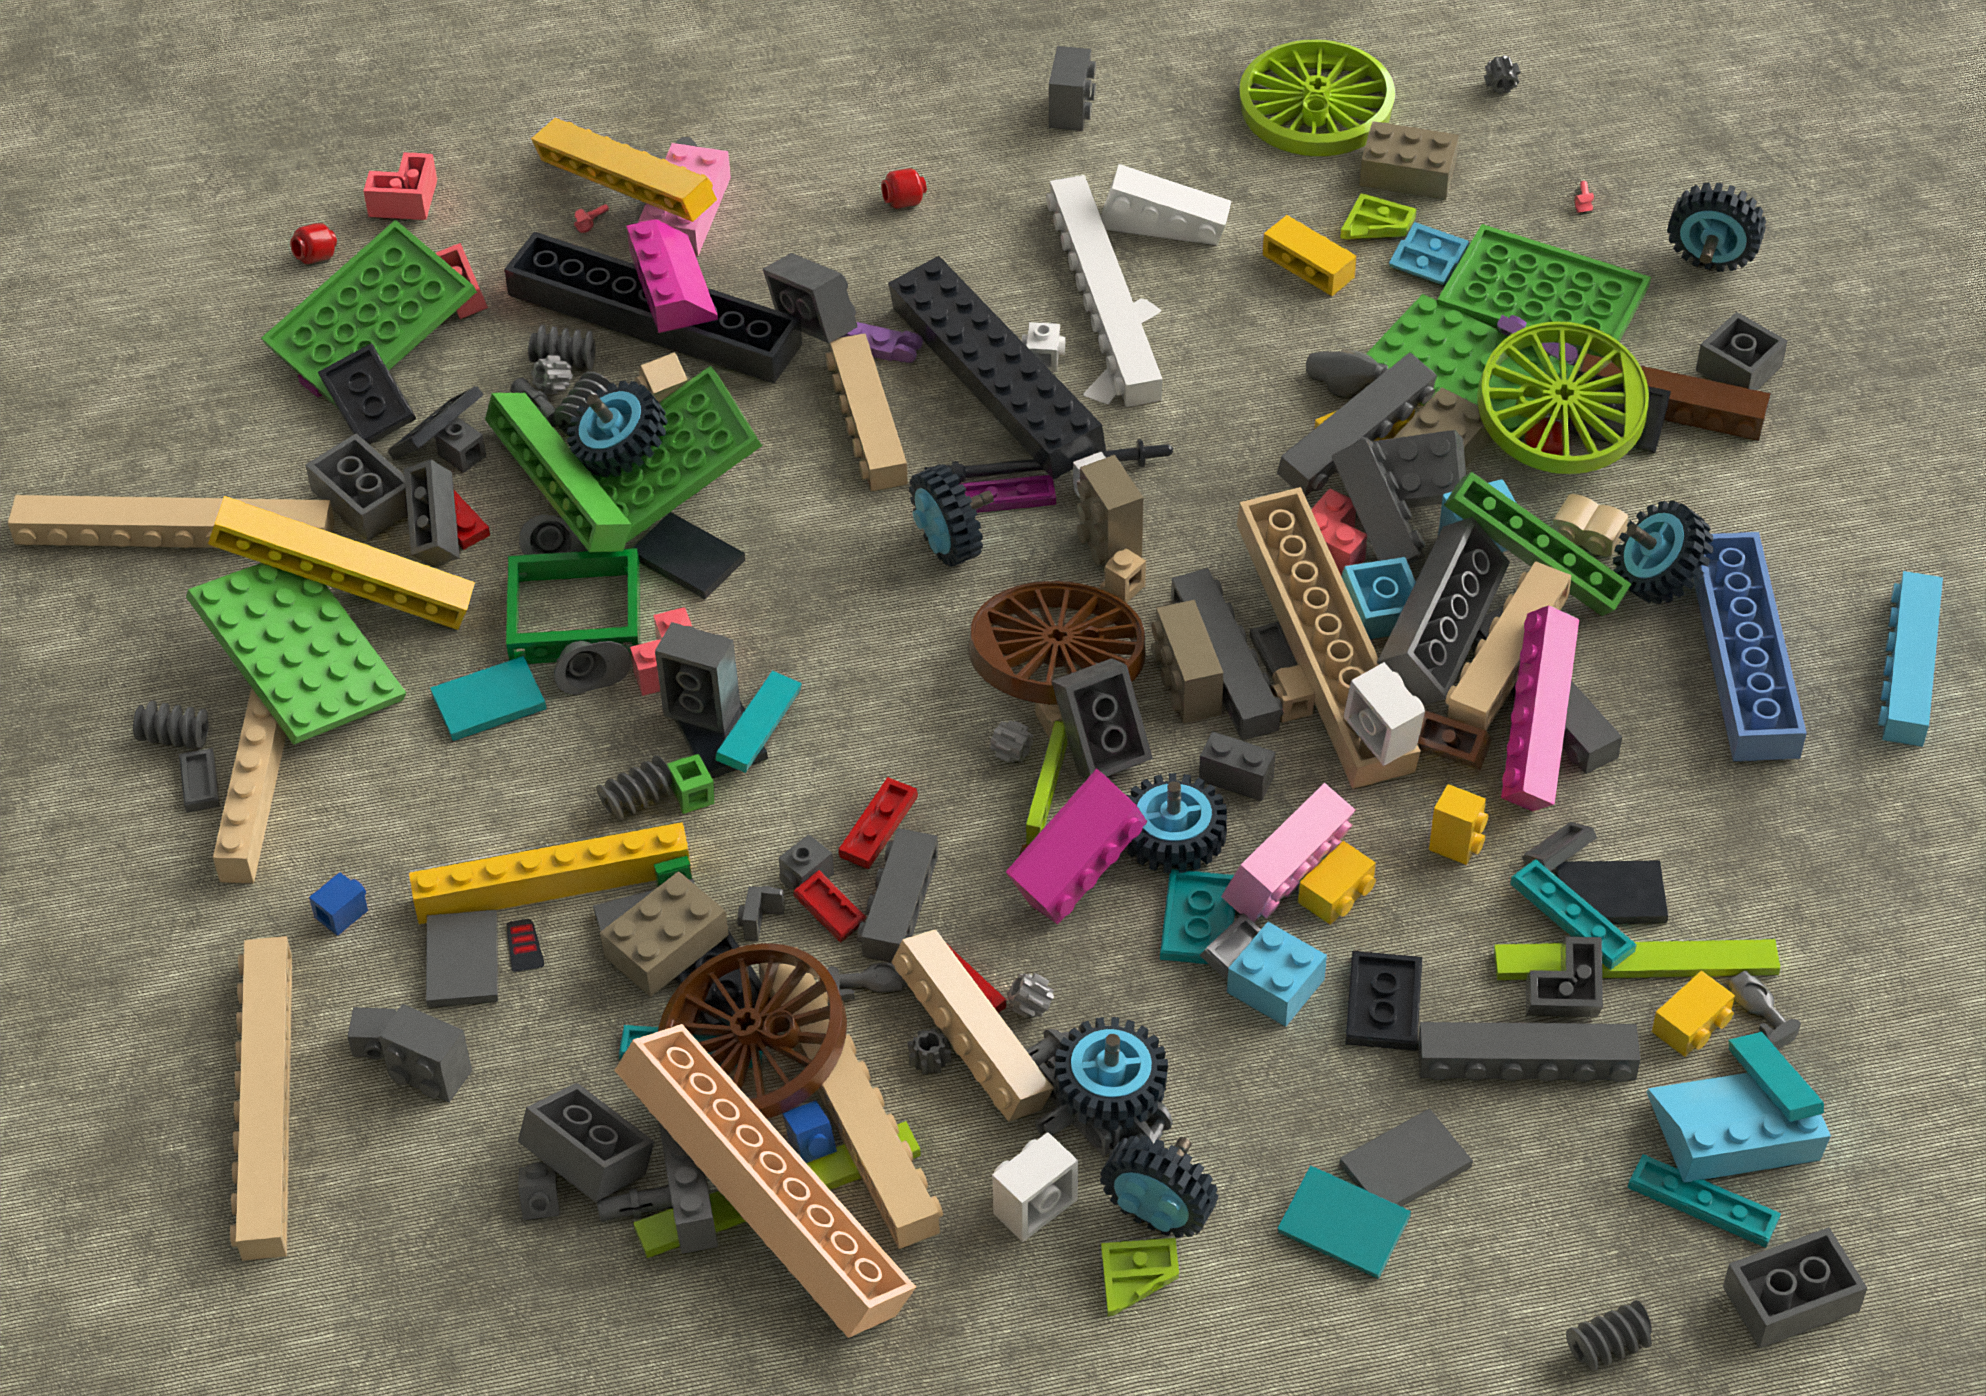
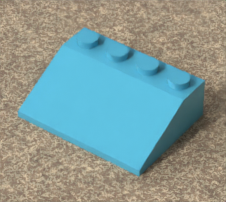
(1732, 1128)

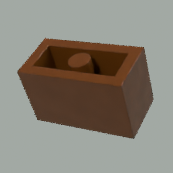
(1454, 740)

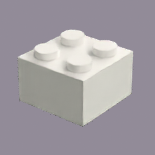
(1384, 713)
(1035, 1186)

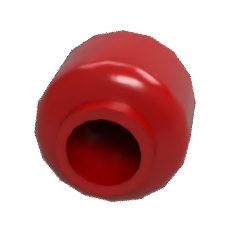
(903, 188)
(313, 243)
(1554, 441)

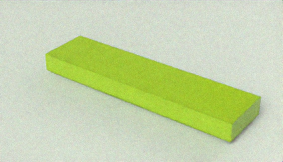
(1047, 782)

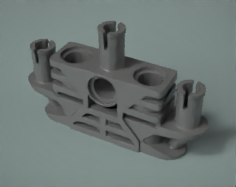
(1059, 1118)

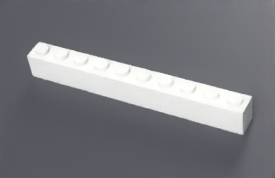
(1104, 291)

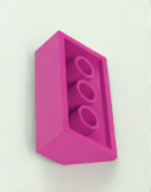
(669, 276)
(1076, 847)

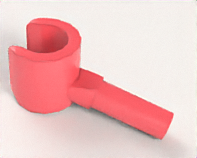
(1583, 201)
(585, 220)

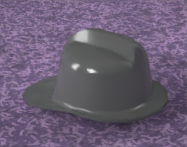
(548, 535)
(591, 666)

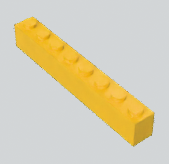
(625, 169)
(341, 563)
(546, 872)

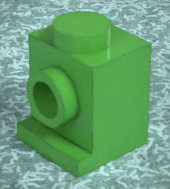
(691, 783)

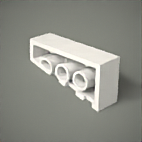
(1163, 208)

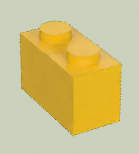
(1458, 824)
(1337, 883)
(1693, 1014)

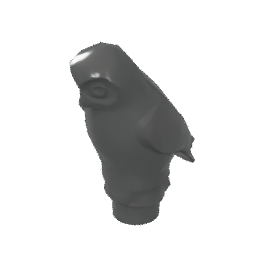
(1344, 371)

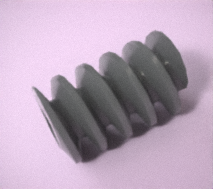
(570, 349)
(586, 386)
(171, 727)
(636, 787)
(1610, 1334)

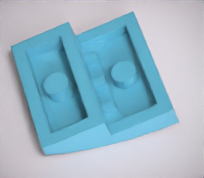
(1429, 253)

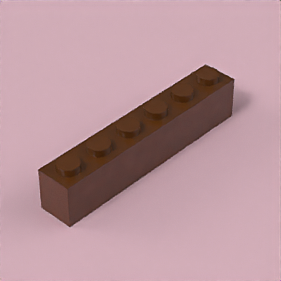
(1703, 401)

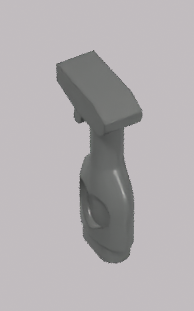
(876, 978)
(1760, 1001)

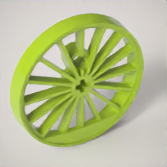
(1315, 97)
(1564, 397)

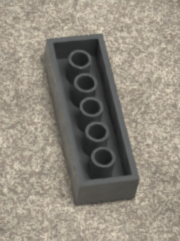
(1445, 610)

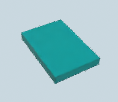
(488, 698)
(1194, 914)
(1344, 1222)

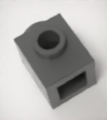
(460, 445)
(803, 861)
(365, 1030)

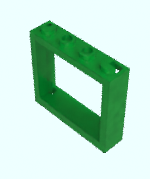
(547, 646)

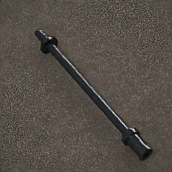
(1138, 453)

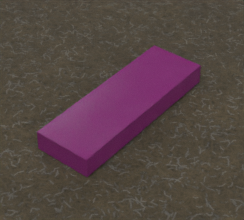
(1015, 492)

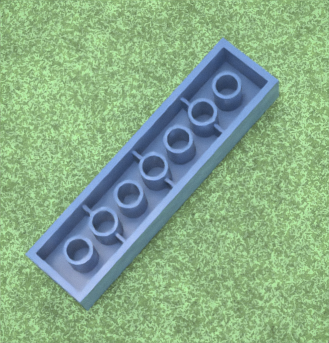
(1749, 651)

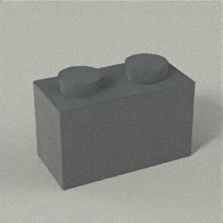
(1237, 766)

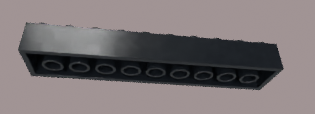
(611, 295)
(997, 367)

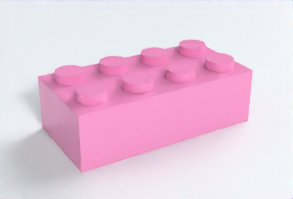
(702, 161)
(1289, 854)

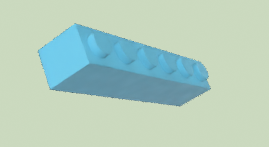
(1911, 659)

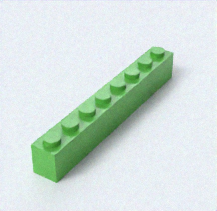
(558, 472)

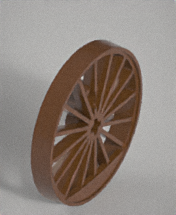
(1049, 643)
(756, 1028)

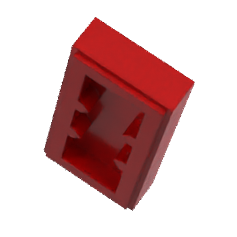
(829, 906)

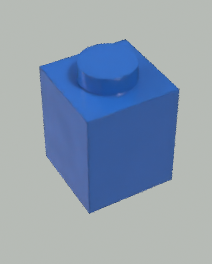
(339, 903)
(809, 1131)

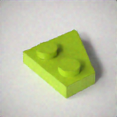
(1377, 219)
(1137, 1270)

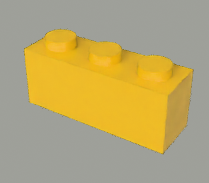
(1309, 255)

